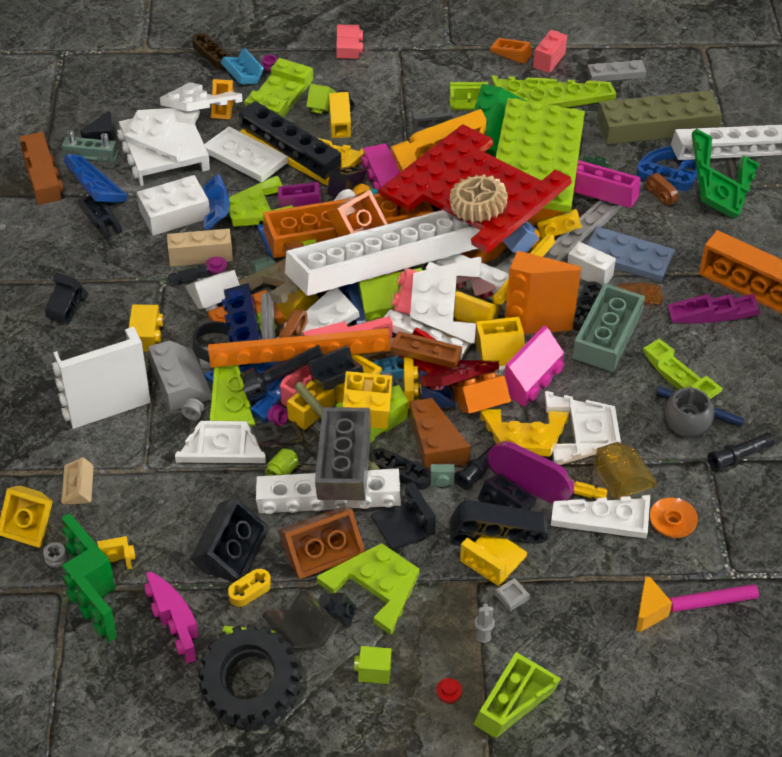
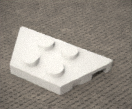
(221, 444)

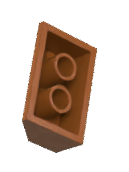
(322, 541)

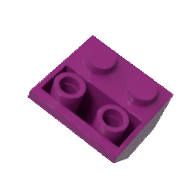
(299, 194)

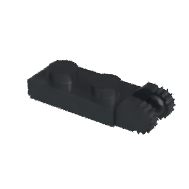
(99, 215)

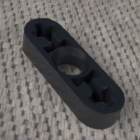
(584, 298)
(396, 460)

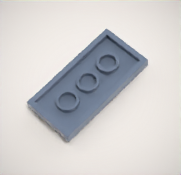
(633, 253)

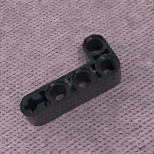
(496, 521)

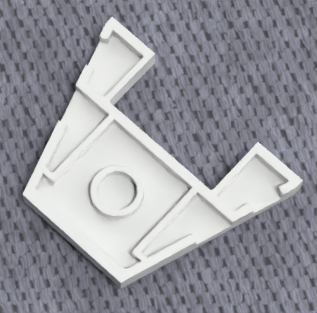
(192, 97)
(153, 126)
(435, 297)
(592, 427)

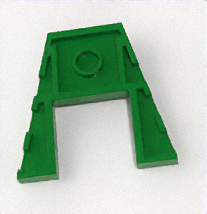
(717, 188)

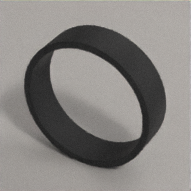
(208, 327)

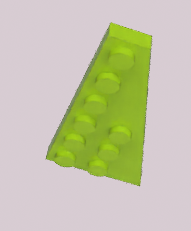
(557, 93)

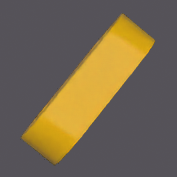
(249, 587)

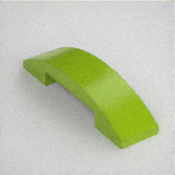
(675, 372)

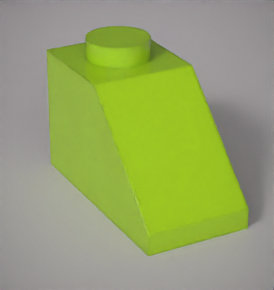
(319, 98)

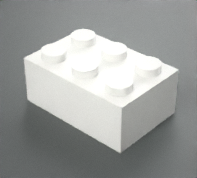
(173, 205)

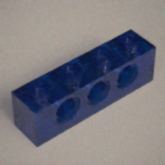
(241, 314)

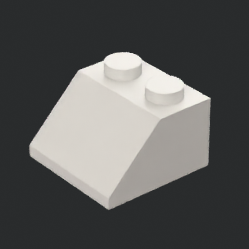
(210, 290)

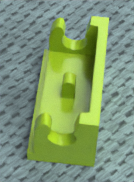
(464, 95)

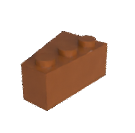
(41, 168)
(436, 435)

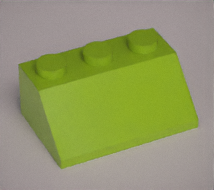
(378, 294)

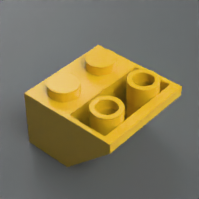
(499, 339)
(371, 392)

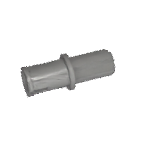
(484, 623)

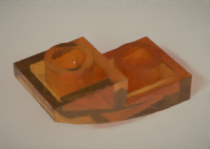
(652, 292)

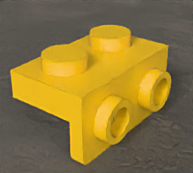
(559, 223)

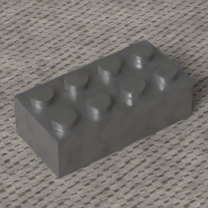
(343, 454)

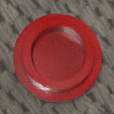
(449, 690)

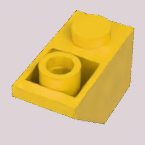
(339, 115)

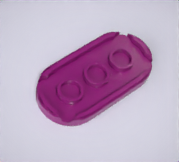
(531, 471)

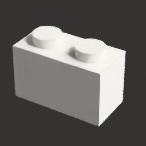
(594, 263)

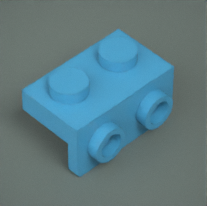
(243, 68)

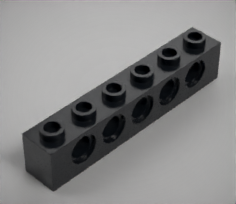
(289, 139)

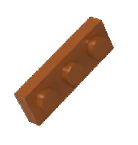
(426, 349)

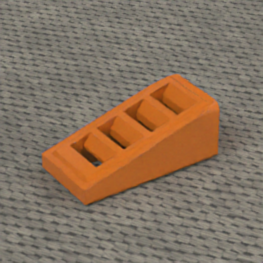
(513, 49)

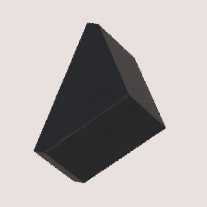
(99, 126)

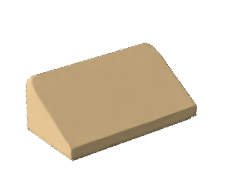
(77, 482)

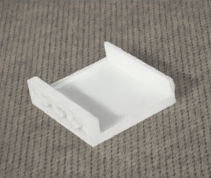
(148, 162)
(102, 381)

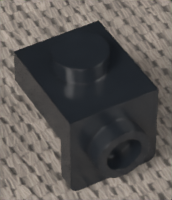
(339, 607)

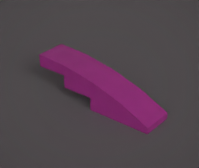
(708, 310)

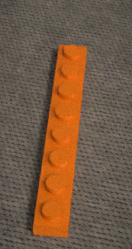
(285, 348)

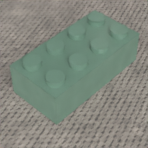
(608, 327)

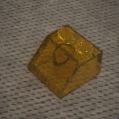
(622, 470)

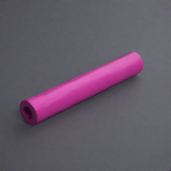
(714, 598)

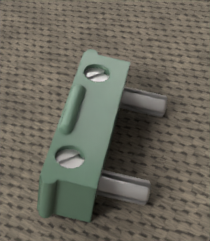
(90, 148)

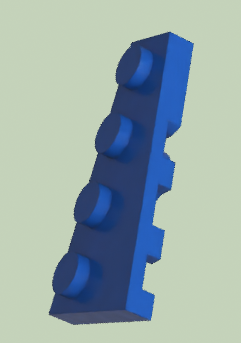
(93, 180)

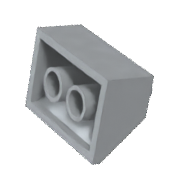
(178, 374)

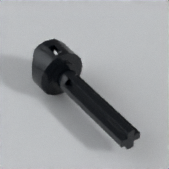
(257, 382)

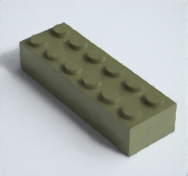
(656, 116)

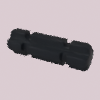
(187, 275)

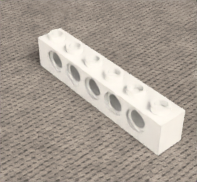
(732, 141)
(298, 493)

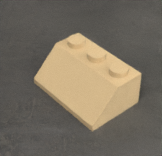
(199, 246)

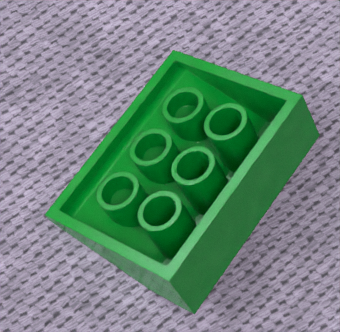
(493, 102)

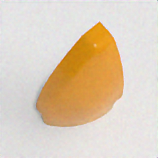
(422, 141)

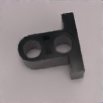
(65, 298)

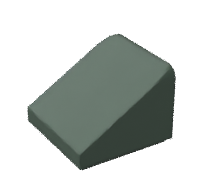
(262, 263)

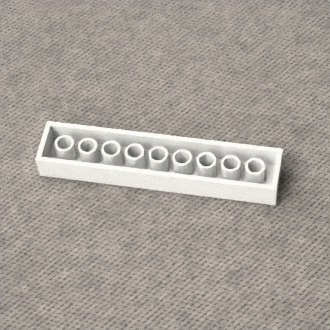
(378, 251)

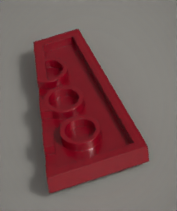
(464, 370)

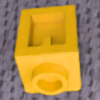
(118, 549)

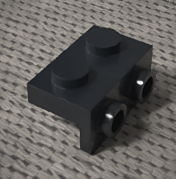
(331, 368)

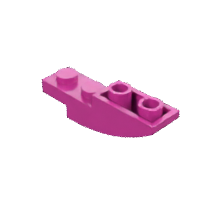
(173, 611)

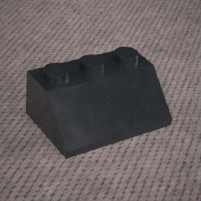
(229, 541)

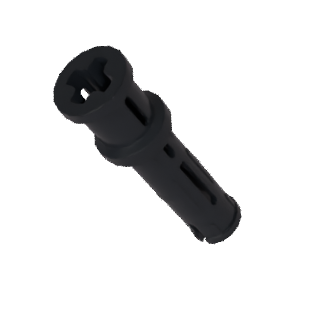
(732, 454)
(474, 469)

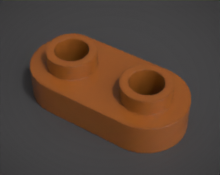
(662, 189)
(296, 324)

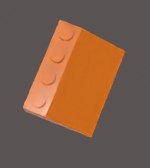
(542, 293)

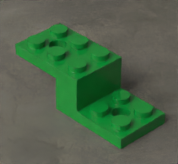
(88, 578)

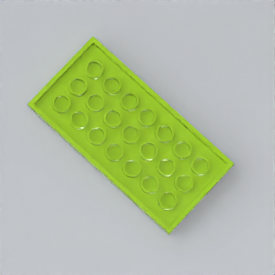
(540, 140)

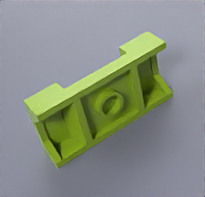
(283, 86)

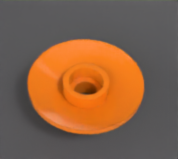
(675, 510)

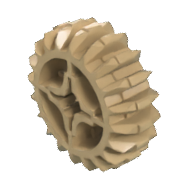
(478, 198)

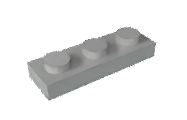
(616, 70)

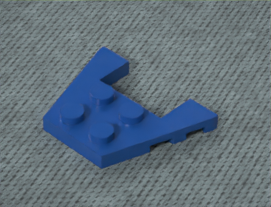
(273, 397)

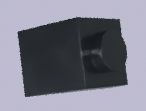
(344, 178)

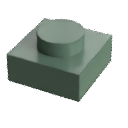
(442, 475)

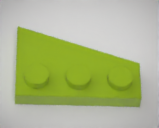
(228, 396)

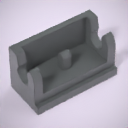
(425, 121)

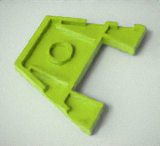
(248, 205)
(380, 573)

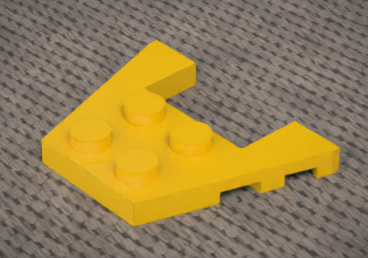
(533, 436)

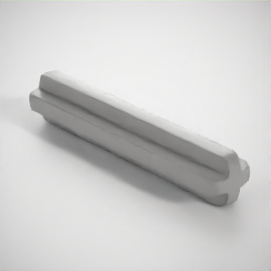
(267, 317)

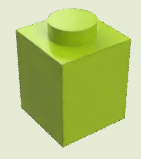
(373, 664)

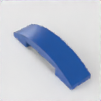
(218, 201)

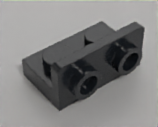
(504, 492)

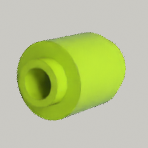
(283, 463)

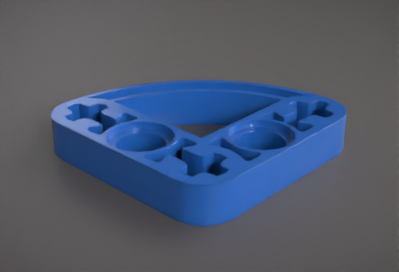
(648, 167)

